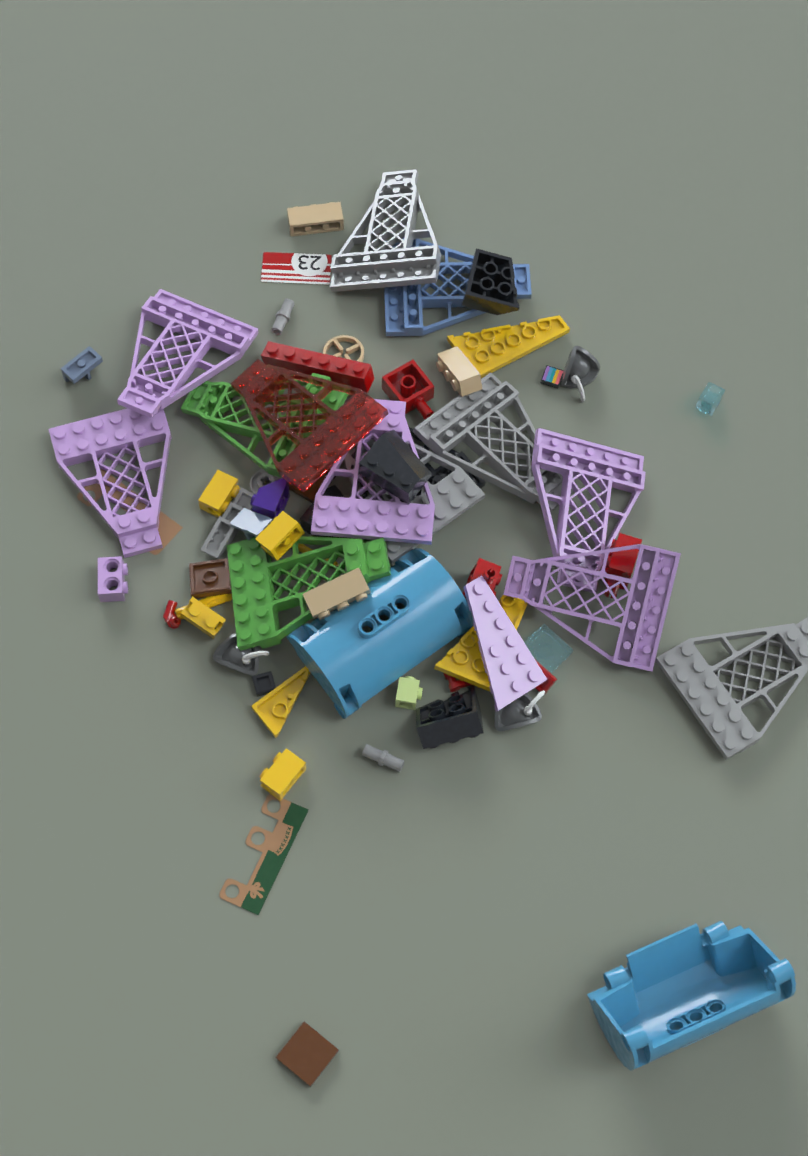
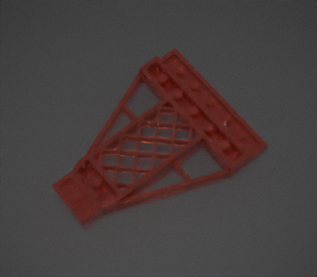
(328, 441)

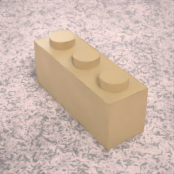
(315, 219)
(459, 371)
(337, 594)

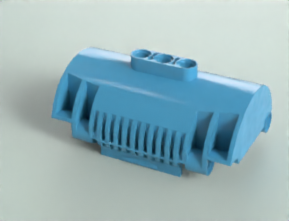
(361, 664)
(687, 990)

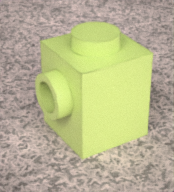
(408, 692)

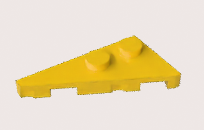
(277, 704)

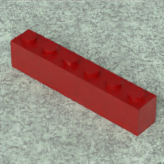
(307, 362)

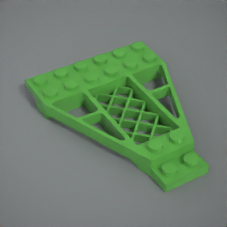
(214, 399)
(255, 575)

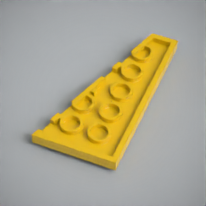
(505, 344)
(465, 659)

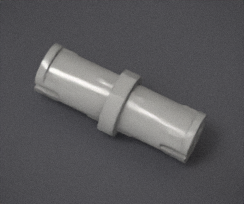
(283, 316)
(383, 758)

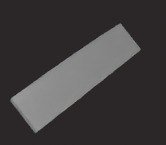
(222, 532)

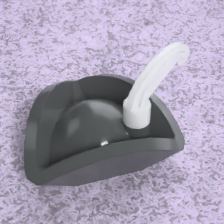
(580, 370)
(243, 661)
(518, 713)

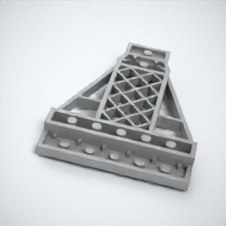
(388, 265)
(466, 415)
(450, 495)
(707, 695)

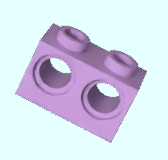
(108, 579)

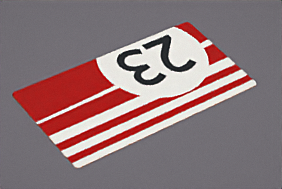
(296, 268)

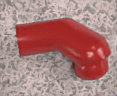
(170, 616)

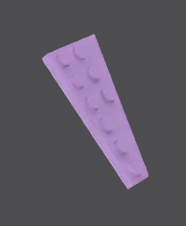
(504, 654)

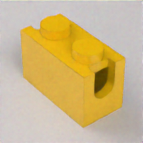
(219, 493)
(280, 535)
(203, 617)
(282, 774)

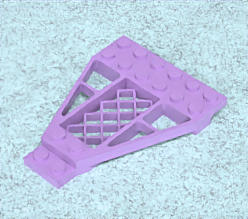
(193, 322)
(101, 439)
(591, 464)
(373, 516)
(644, 608)

